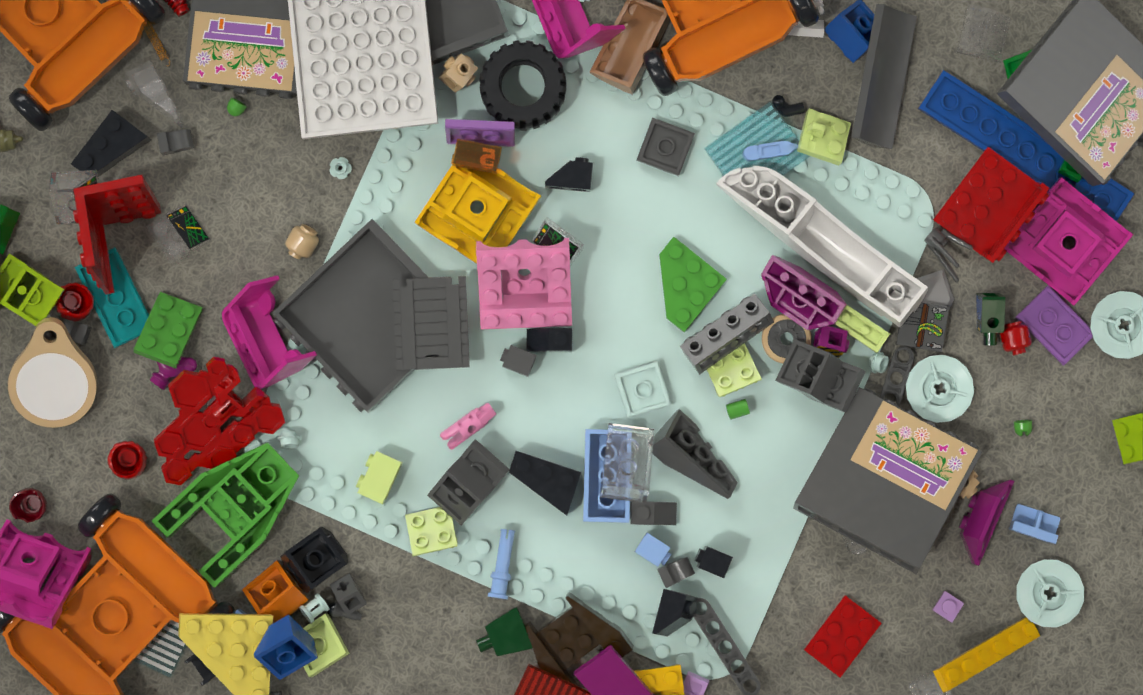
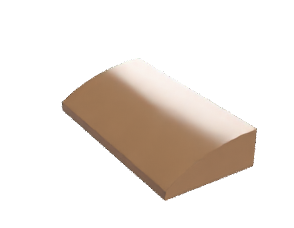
(621, 58)

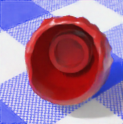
(75, 302)
(127, 460)

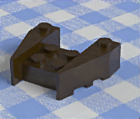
(573, 636)

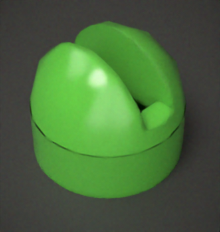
(235, 107)
(1023, 426)

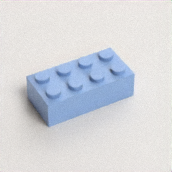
(595, 507)

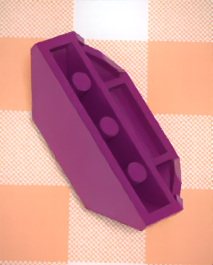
(801, 295)
(982, 518)

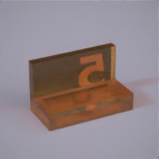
(476, 156)

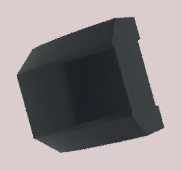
(314, 559)

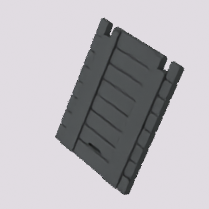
(431, 322)

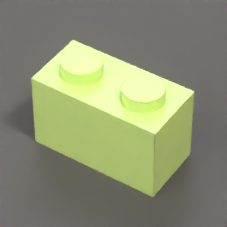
(379, 477)

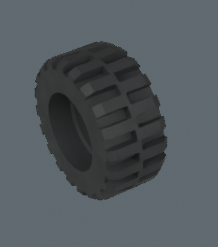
(515, 55)

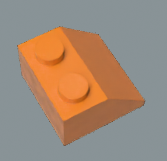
(275, 593)

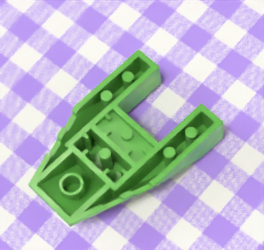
(241, 498)

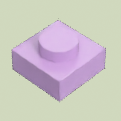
(948, 606)
(694, 684)

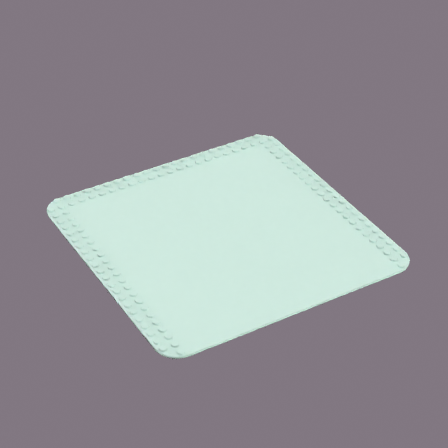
(615, 328)

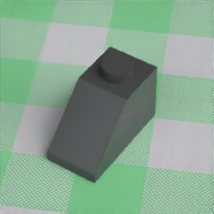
(653, 513)

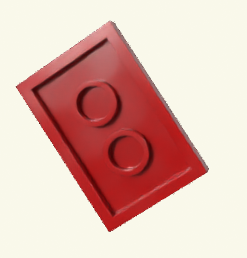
(842, 636)

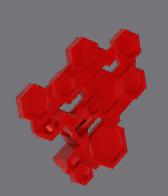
(202, 429)

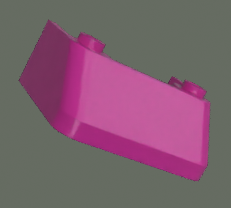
(569, 28)
(257, 337)

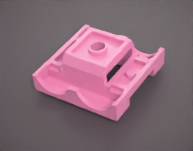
(527, 300)

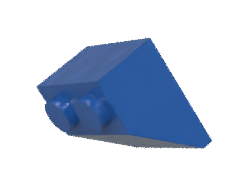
(852, 30)
(285, 648)

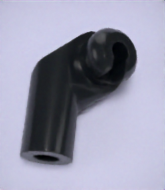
(785, 109)

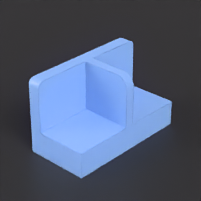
(1035, 523)

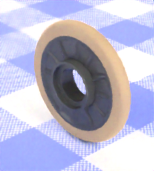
(772, 334)

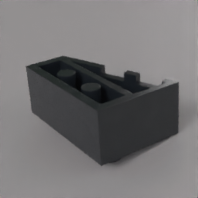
(110, 144)
(546, 479)

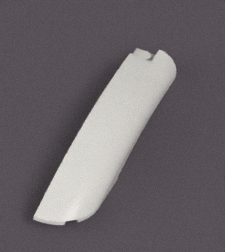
(825, 241)

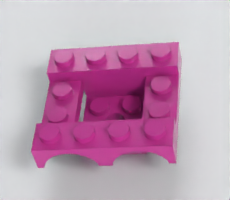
(1096, 238)
(22, 581)

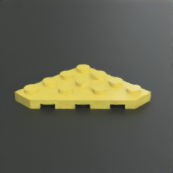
(228, 647)

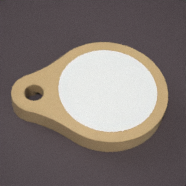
(52, 378)

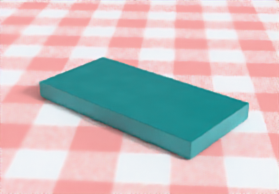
(120, 312)

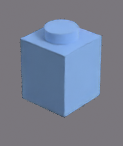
(653, 550)

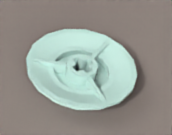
(1105, 323)
(956, 383)
(1065, 584)

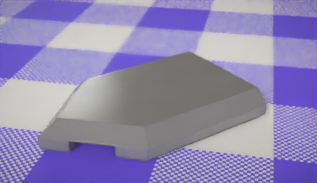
(938, 289)

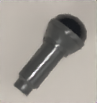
(336, 611)

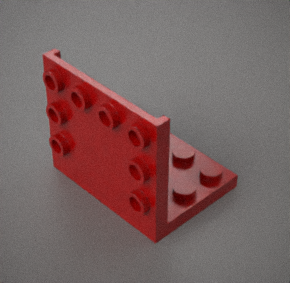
(104, 205)
(991, 205)

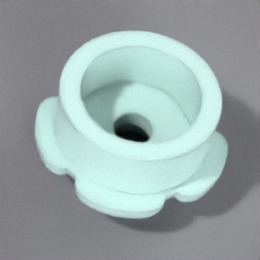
(346, 168)
(878, 362)
(289, 440)

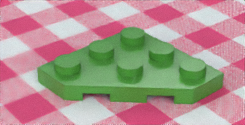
(686, 283)

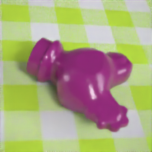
(165, 372)

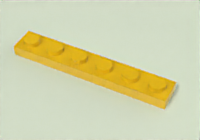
(986, 654)

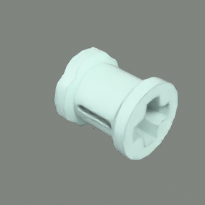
(322, 606)

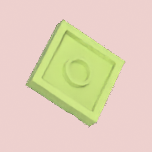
(824, 137)
(327, 643)

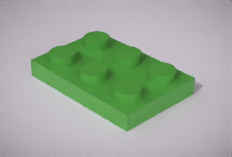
(168, 330)

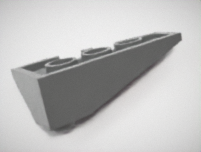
(685, 451)

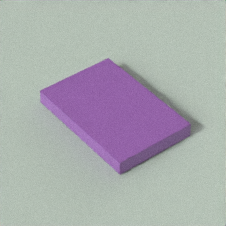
(487, 132)
(1055, 325)

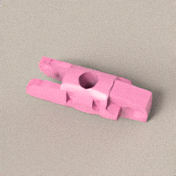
(468, 425)

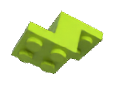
(27, 290)
(1130, 437)

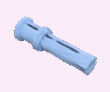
(500, 576)

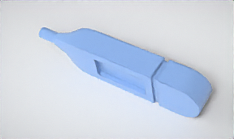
(769, 150)

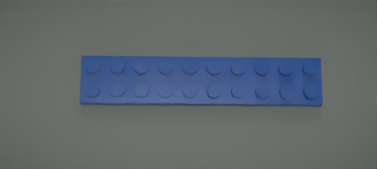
(990, 125)

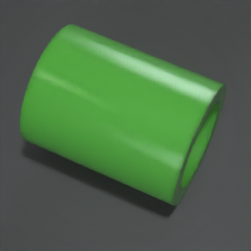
(737, 409)

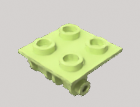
(734, 372)
(430, 531)

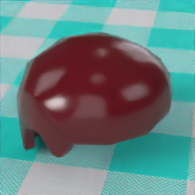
(19, 505)

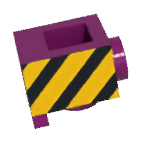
(833, 335)

